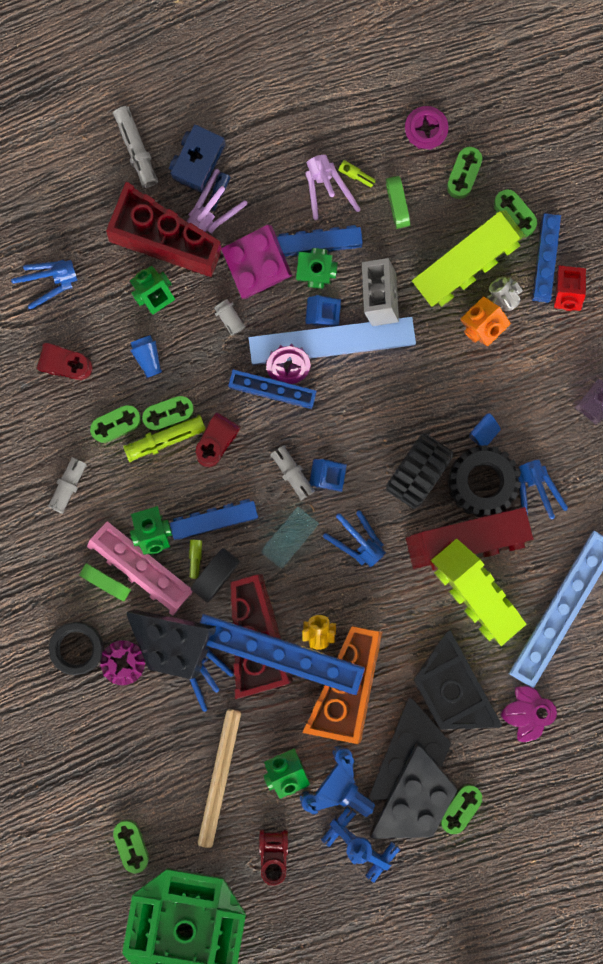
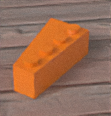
(339, 713)

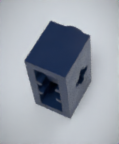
(196, 142)

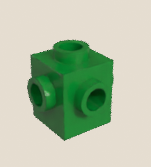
(305, 266)
(152, 289)
(150, 531)
(285, 774)

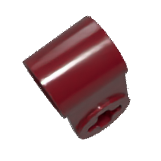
(60, 361)
(218, 436)
(273, 854)

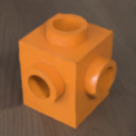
(484, 322)

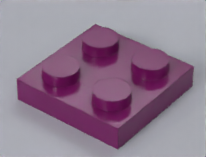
(256, 261)

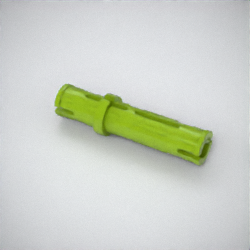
(164, 438)

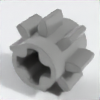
(505, 293)

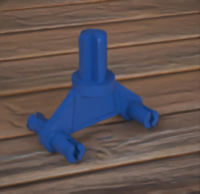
(338, 788)
(359, 848)

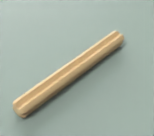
(219, 778)

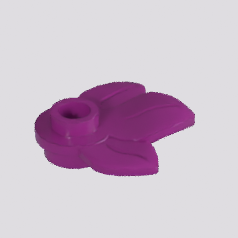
(525, 715)

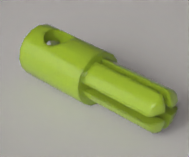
(353, 171)
(195, 555)

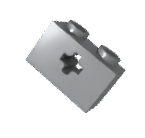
(380, 292)

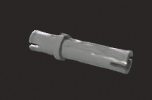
(139, 157)

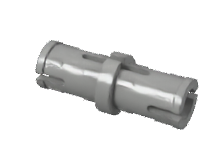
(292, 473)
(67, 485)

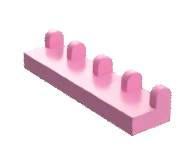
(140, 568)

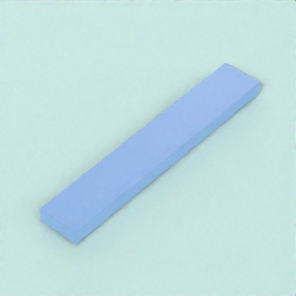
(336, 340)
(560, 612)

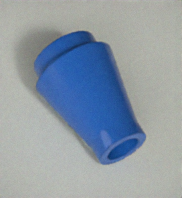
(146, 355)

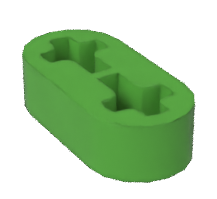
(470, 174)
(397, 202)
(519, 207)
(166, 407)
(112, 418)
(105, 582)
(466, 813)
(124, 848)

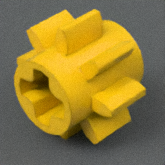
(319, 632)

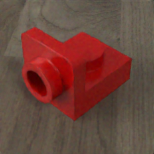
(570, 288)

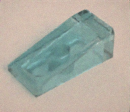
(289, 537)

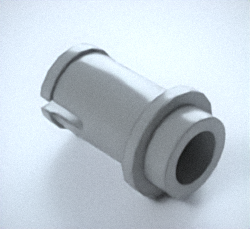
(229, 317)

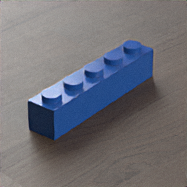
(330, 240)
(546, 258)
(272, 389)
(213, 519)

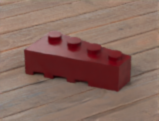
(161, 233)
(478, 535)
(254, 611)

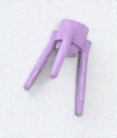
(322, 171)
(202, 217)

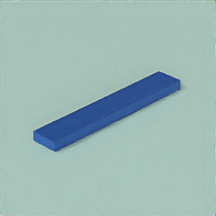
(284, 655)

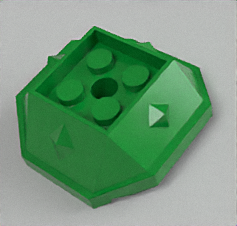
(184, 898)

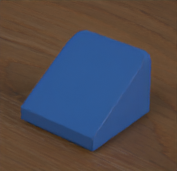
(323, 311)
(485, 430)
(327, 474)

